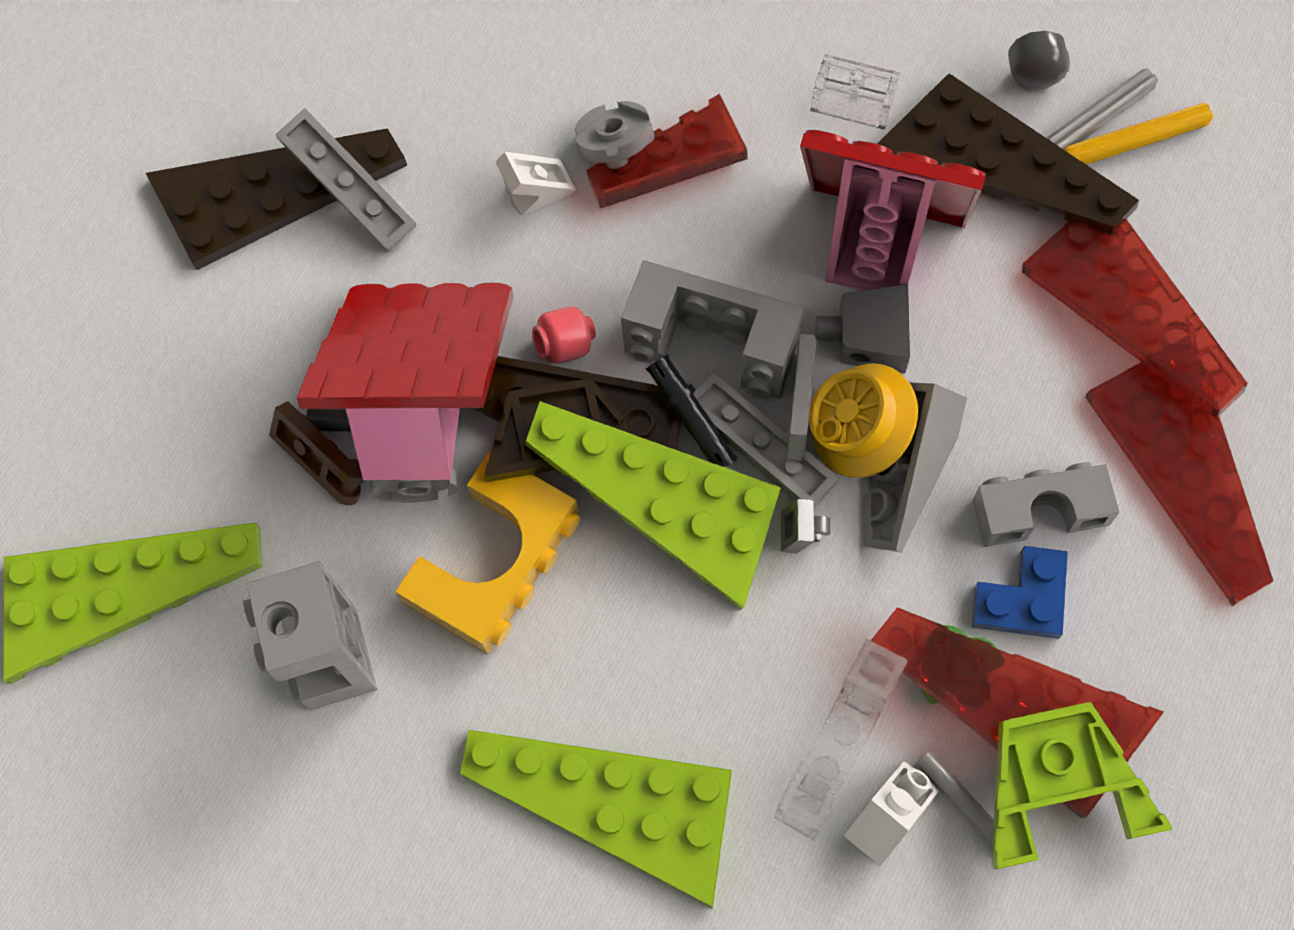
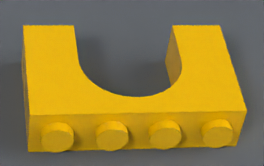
(483, 609)

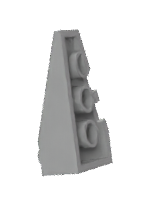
(904, 487)

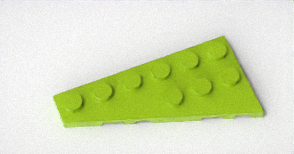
(679, 502)
(634, 807)

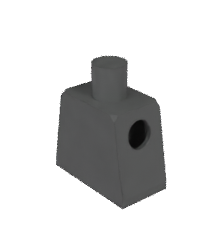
(870, 327)

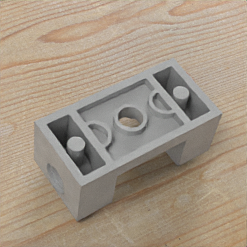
(672, 296)
(322, 637)

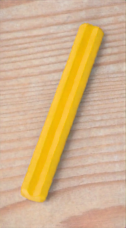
(1141, 134)

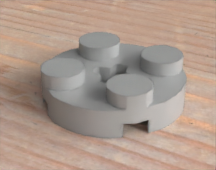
(613, 133)
(414, 490)

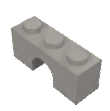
(1079, 493)

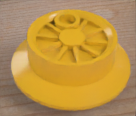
(863, 419)

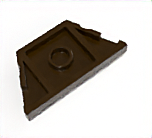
(510, 455)

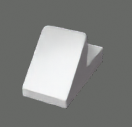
(534, 180)

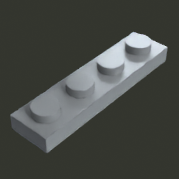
(346, 180)
(763, 442)

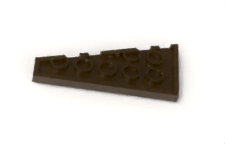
(248, 196)

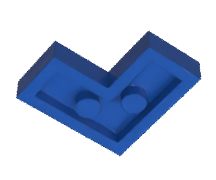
(1032, 607)

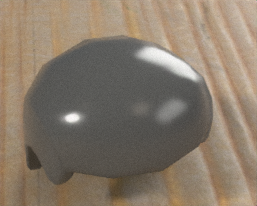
(1039, 59)

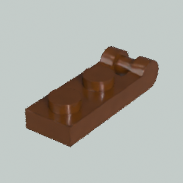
(316, 454)

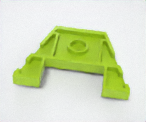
(1059, 760)

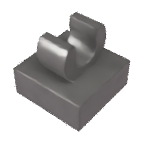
(801, 527)

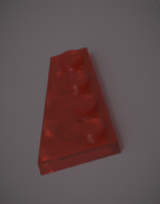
(683, 151)

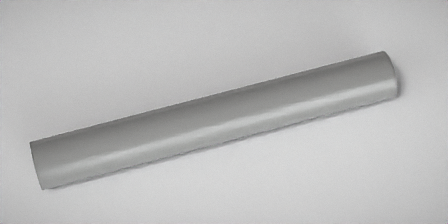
(958, 794)

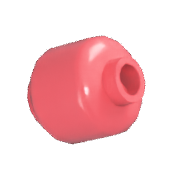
(563, 335)

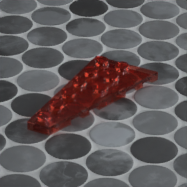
(1136, 304)
(1189, 471)
(993, 686)

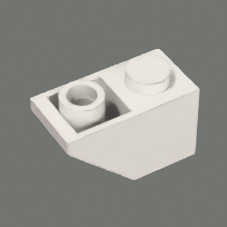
(891, 812)

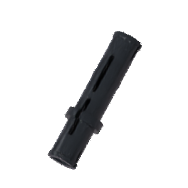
(691, 413)

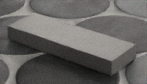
(801, 397)

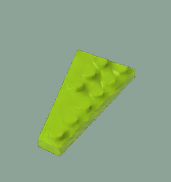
(99, 590)

